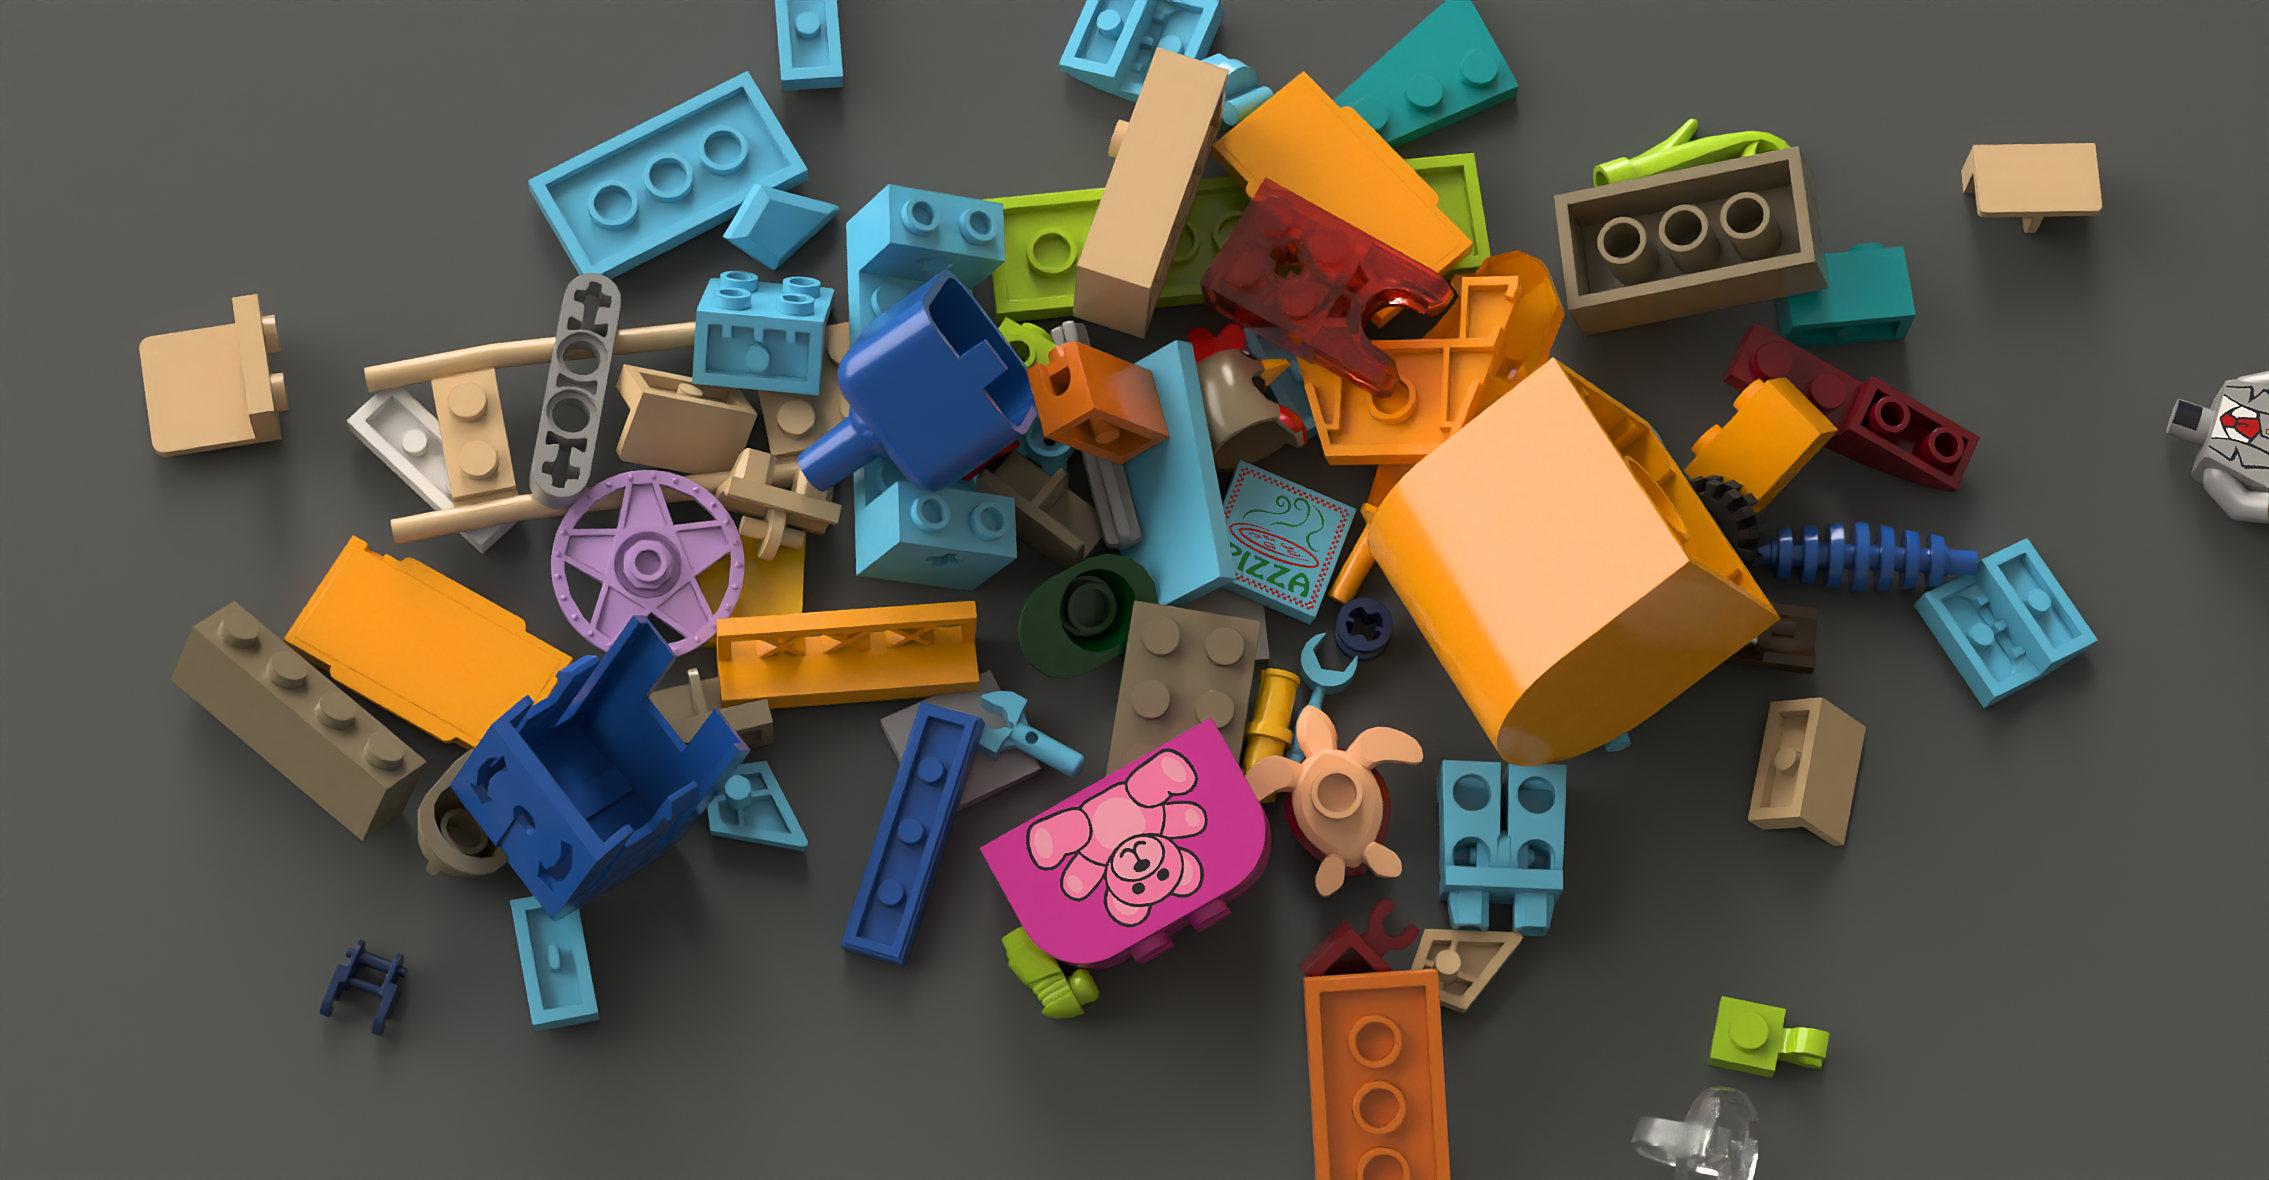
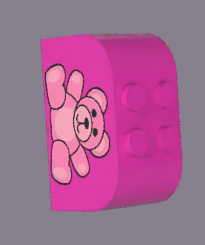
(1137, 855)

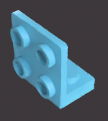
(761, 333)

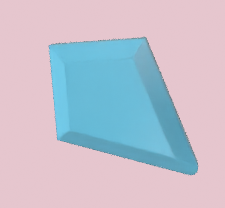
(776, 224)
(755, 810)

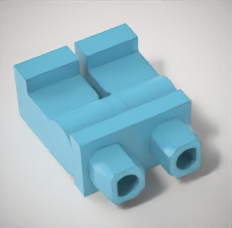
(1495, 864)

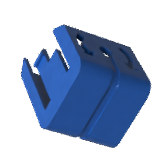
(595, 774)

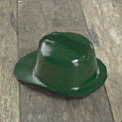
(1083, 615)

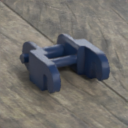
(345, 977)

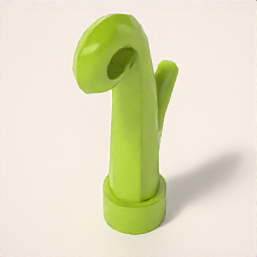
(1679, 153)

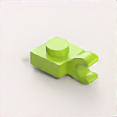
(1752, 1039)

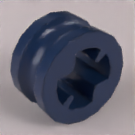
(1370, 612)

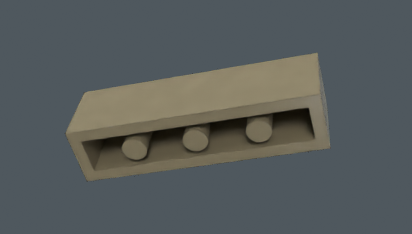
(298, 720)

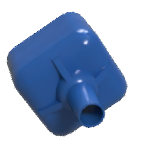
(928, 390)

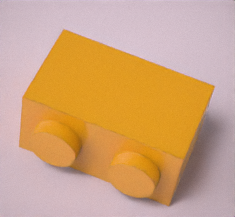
(1764, 441)

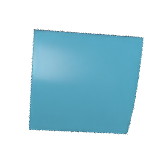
(1119, 38)
(2005, 623)

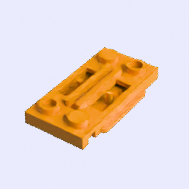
(1345, 169)
(422, 645)

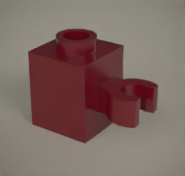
(1352, 953)

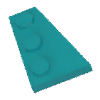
(1433, 77)

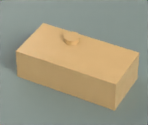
(1149, 192)

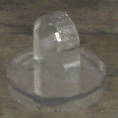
(1709, 1142)

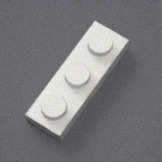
(412, 447)

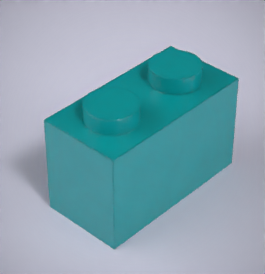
(1864, 302)

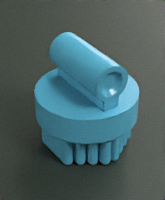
(1242, 90)

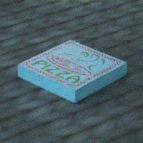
(1282, 540)

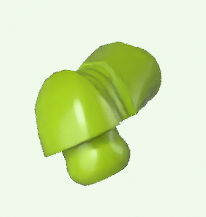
(1043, 974)

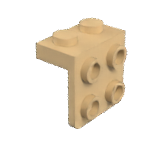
(214, 384)

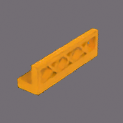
(848, 658)

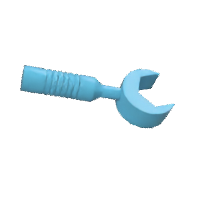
(1319, 681)

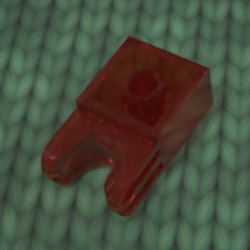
(1334, 296)

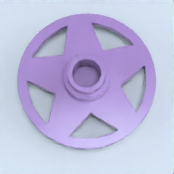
(647, 561)

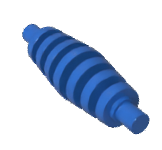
(1860, 557)

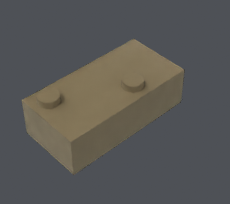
(1691, 241)

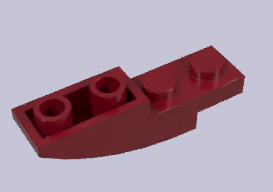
(1872, 418)

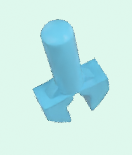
(1024, 737)

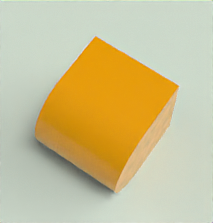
(1563, 569)

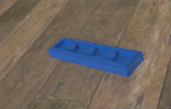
(912, 834)

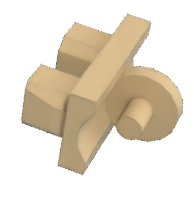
(751, 494)

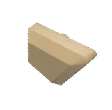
(1464, 961)

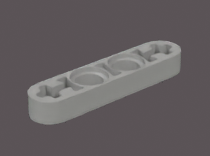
(575, 390)

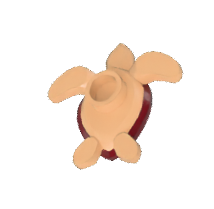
(1338, 797)

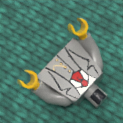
(2232, 445)

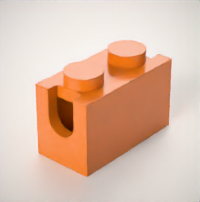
(1097, 403)

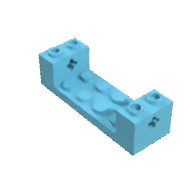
(900, 530)

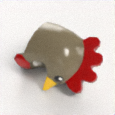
(1234, 400)

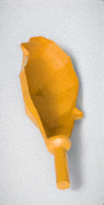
(1521, 354)

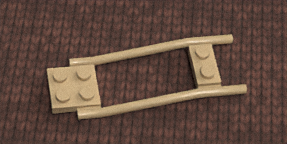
(478, 442)

